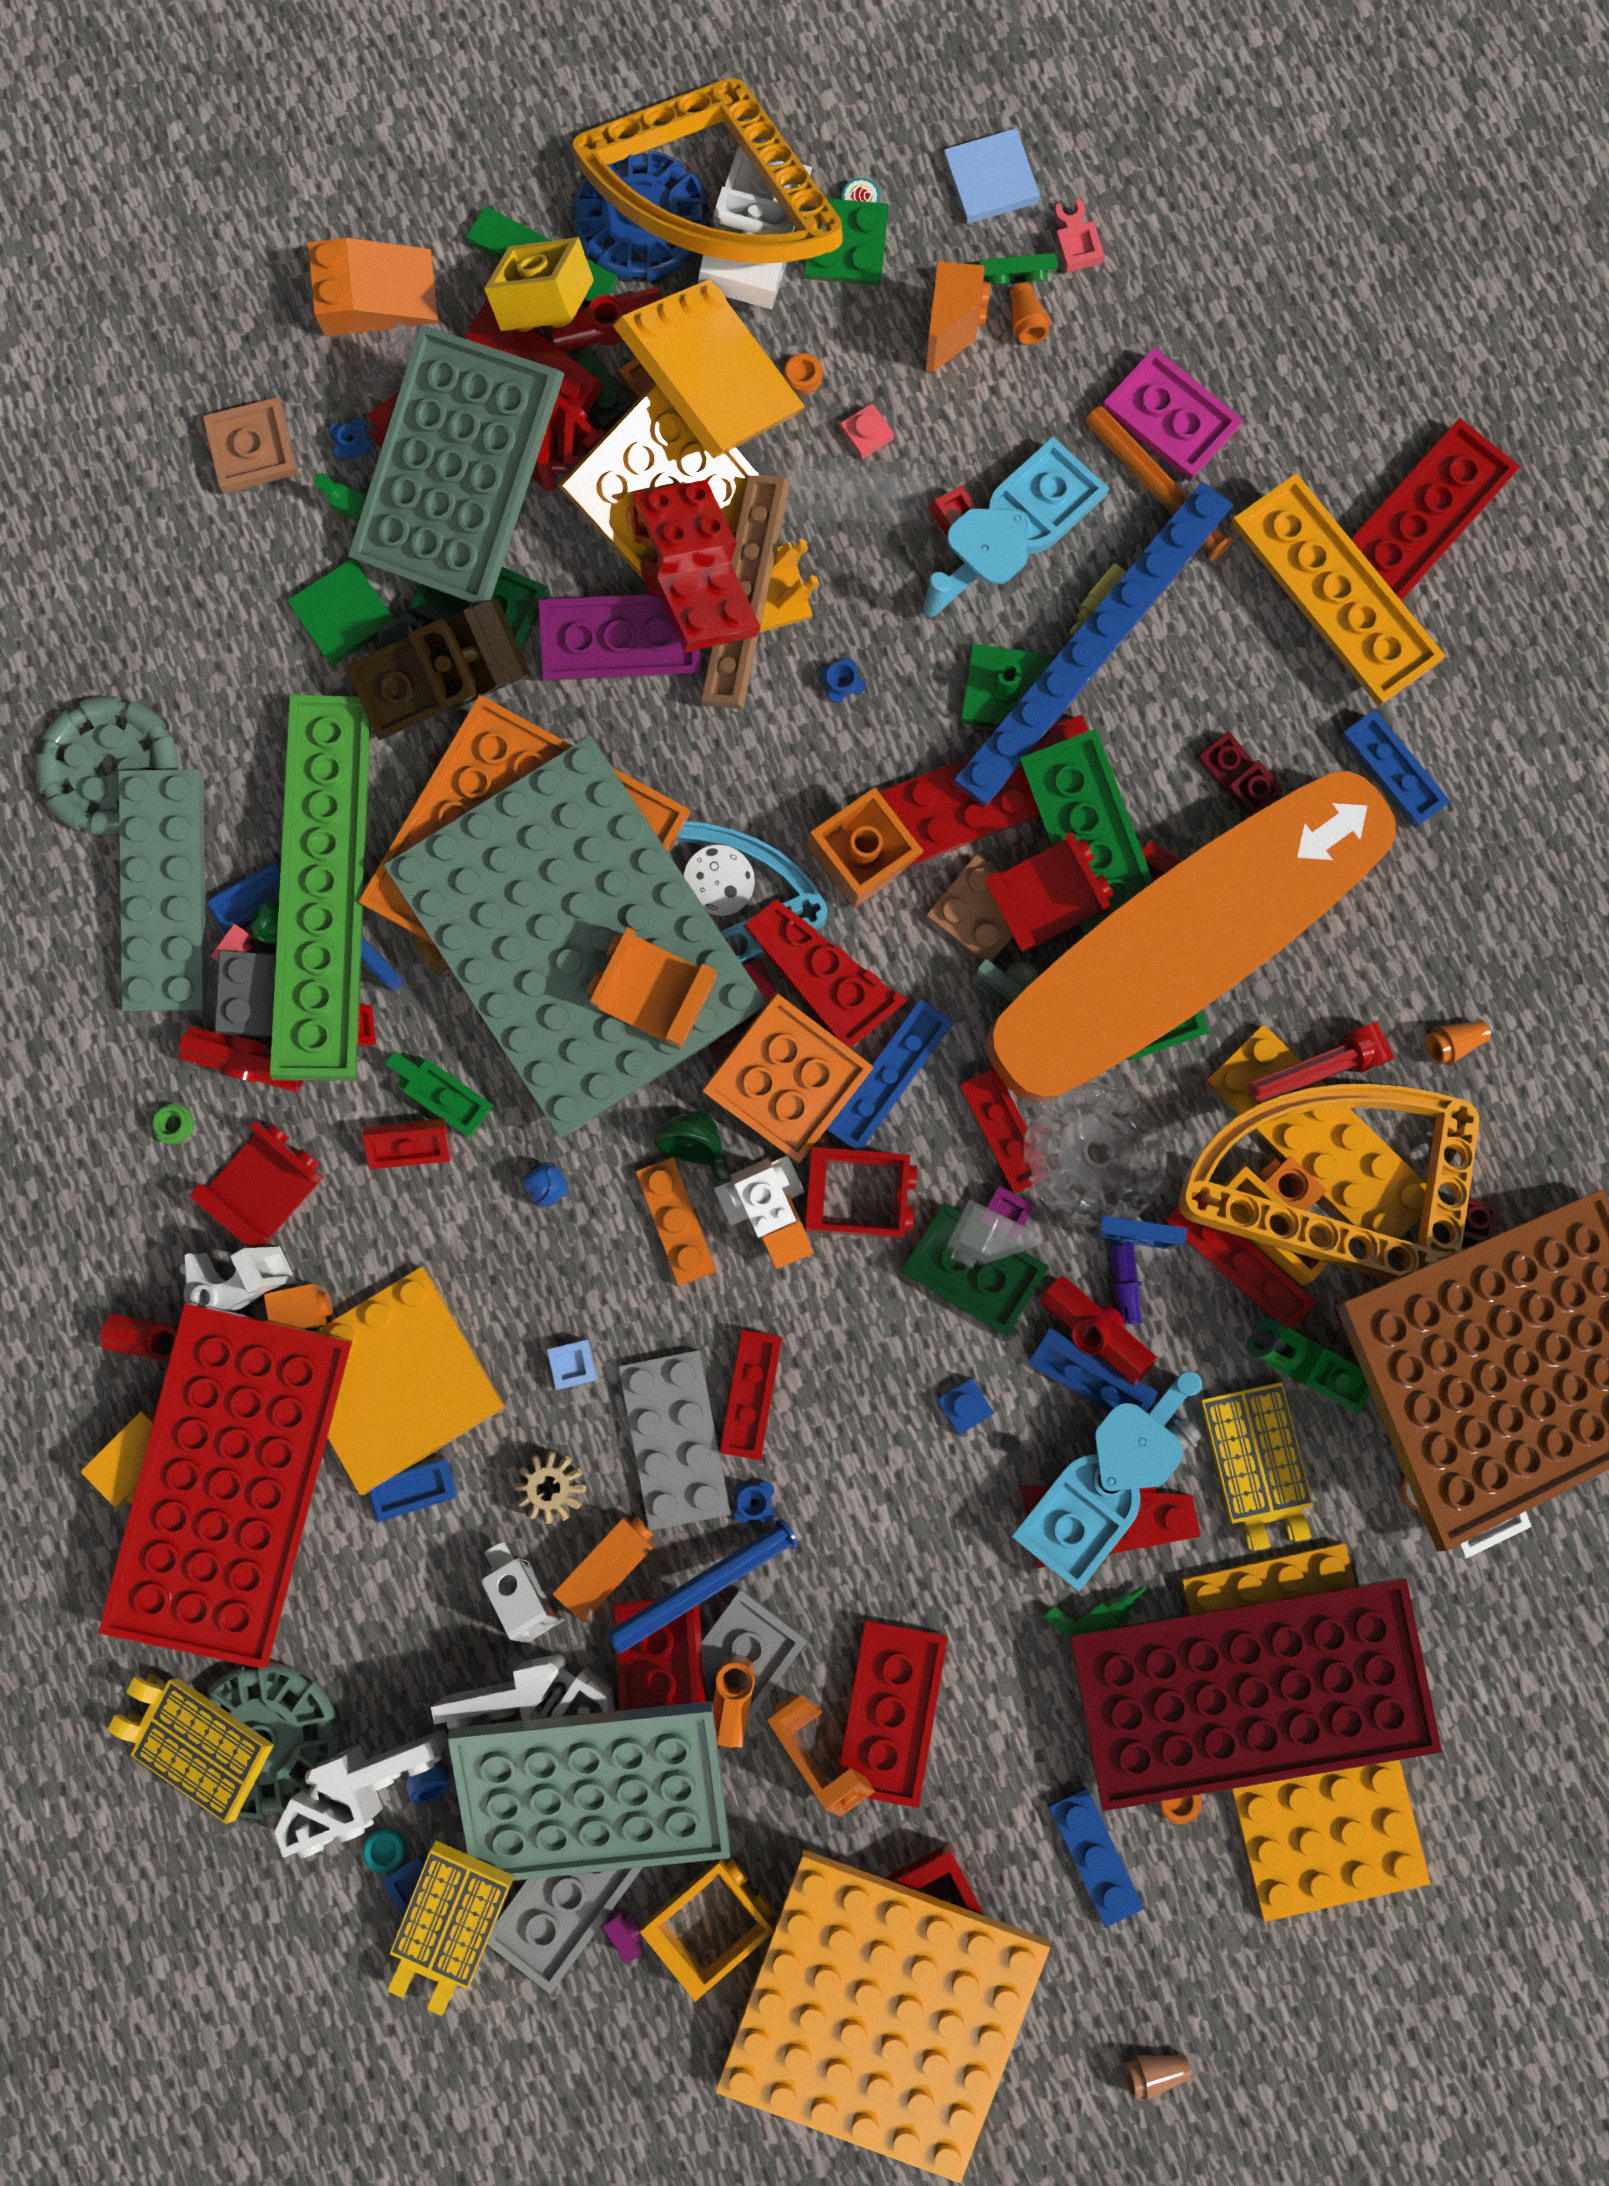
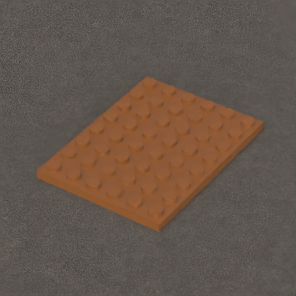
(1494, 1368)

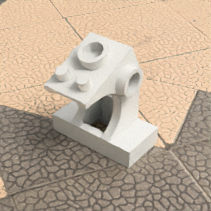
(761, 1195)
(256, 1273)

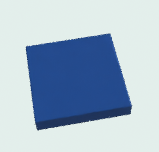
(1139, 1233)

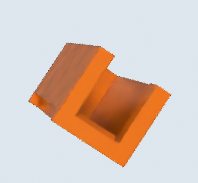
(605, 1567)

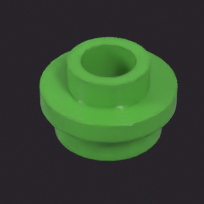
(161, 1120)

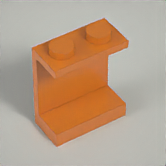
(651, 988)
(844, 1791)

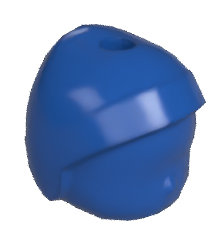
(545, 1184)

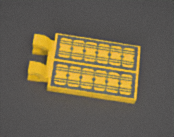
(1258, 1462)
(193, 1745)
(448, 1923)

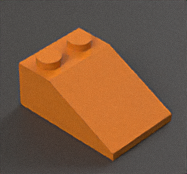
(371, 285)

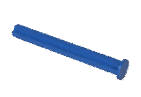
(702, 1587)

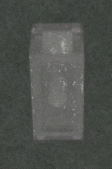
(988, 1237)

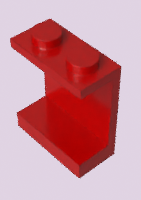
(1050, 892)
(260, 1186)

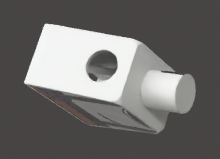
(527, 1610)

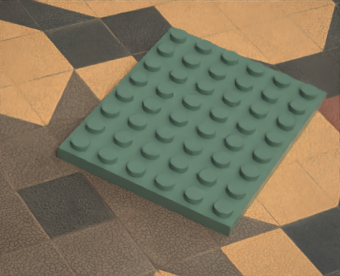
(524, 918)

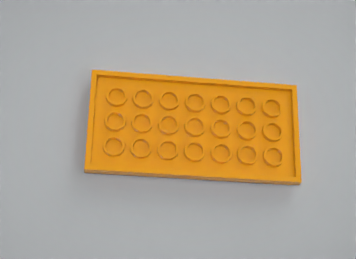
(1325, 1833)

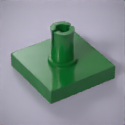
(998, 682)

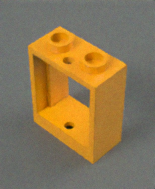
(675, 1954)

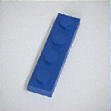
(890, 1076)

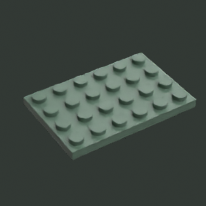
(455, 464)
(592, 1791)

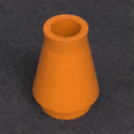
(1028, 316)
(1455, 1041)

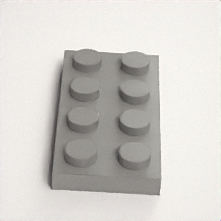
(674, 1440)

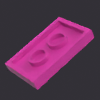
(1172, 414)

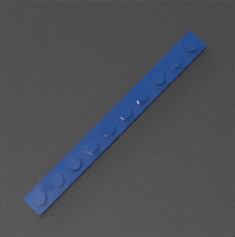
(1093, 644)

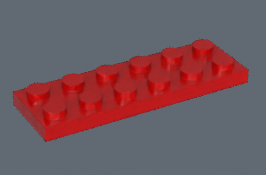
(1433, 506)
(947, 818)

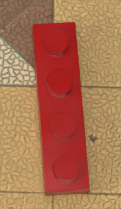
(1246, 1269)

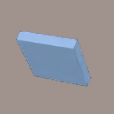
(991, 176)

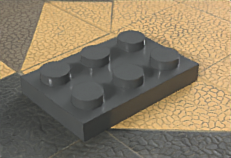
(245, 994)

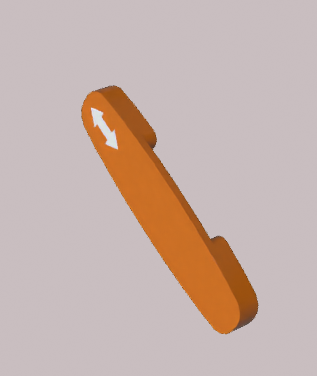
(1190, 936)

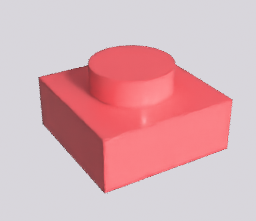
(867, 431)
(236, 941)

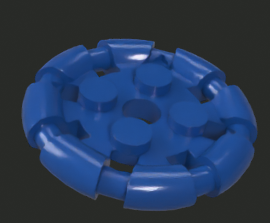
(624, 233)

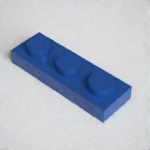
(1395, 769)
(1087, 1374)
(1095, 1856)

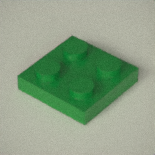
(862, 249)

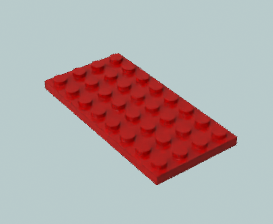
(225, 1486)

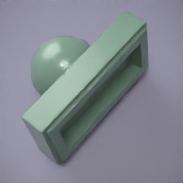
(1004, 986)

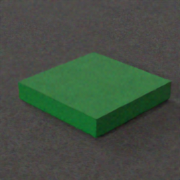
(341, 612)

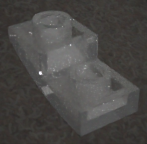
(389, 371)

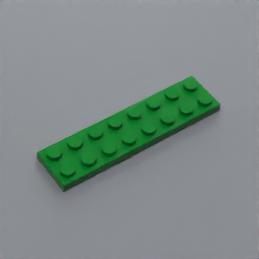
(1082, 797)

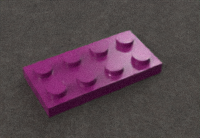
(610, 639)

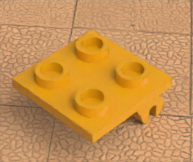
(787, 593)

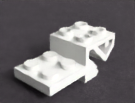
(748, 208)
(531, 1684)
(346, 1796)

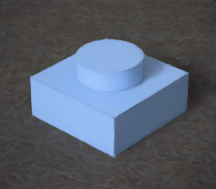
(572, 1364)

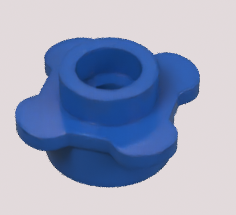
(355, 448)
(847, 669)
(745, 1510)

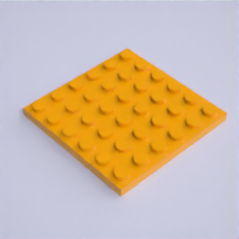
(882, 2016)

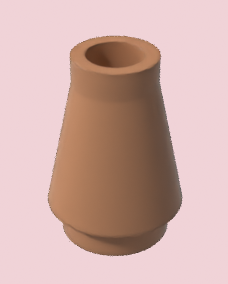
(1155, 2074)

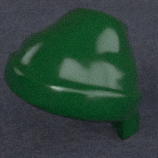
(703, 1134)

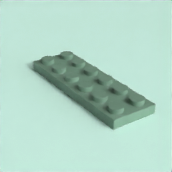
(162, 890)

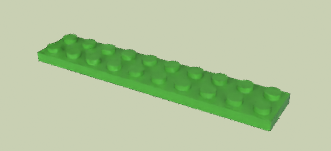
(321, 890)

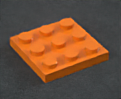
(787, 1077)

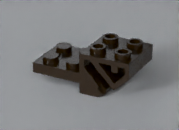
(437, 669)

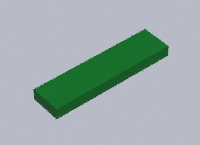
(496, 232)

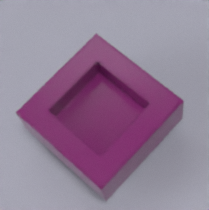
(1010, 1206)
(624, 1934)

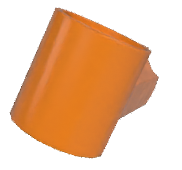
(733, 1704)

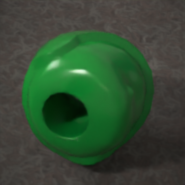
(265, 923)

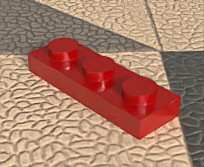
(1000, 1126)
(751, 1395)

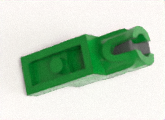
(1309, 1363)

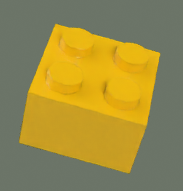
(539, 284)

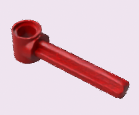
(1358, 1051)

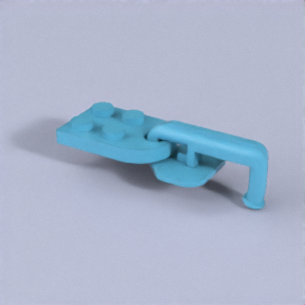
(1022, 519)
(1081, 1523)

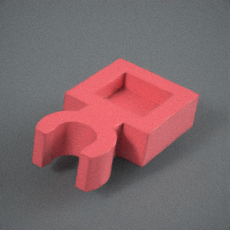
(1077, 241)

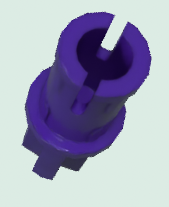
(1126, 1282)

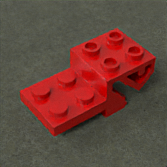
(566, 437)
(692, 564)

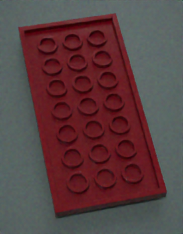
(1254, 1694)

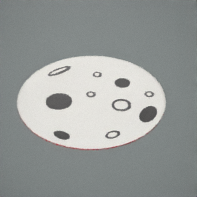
(720, 879)

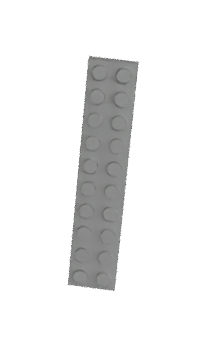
(559, 1915)

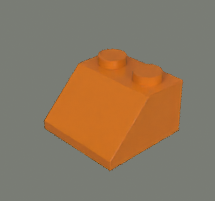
(957, 310)
(863, 847)

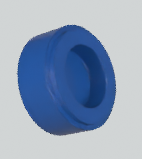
(428, 1785)

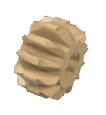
(558, 1499)

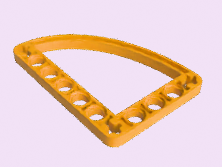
(602, 147)
(1339, 1233)

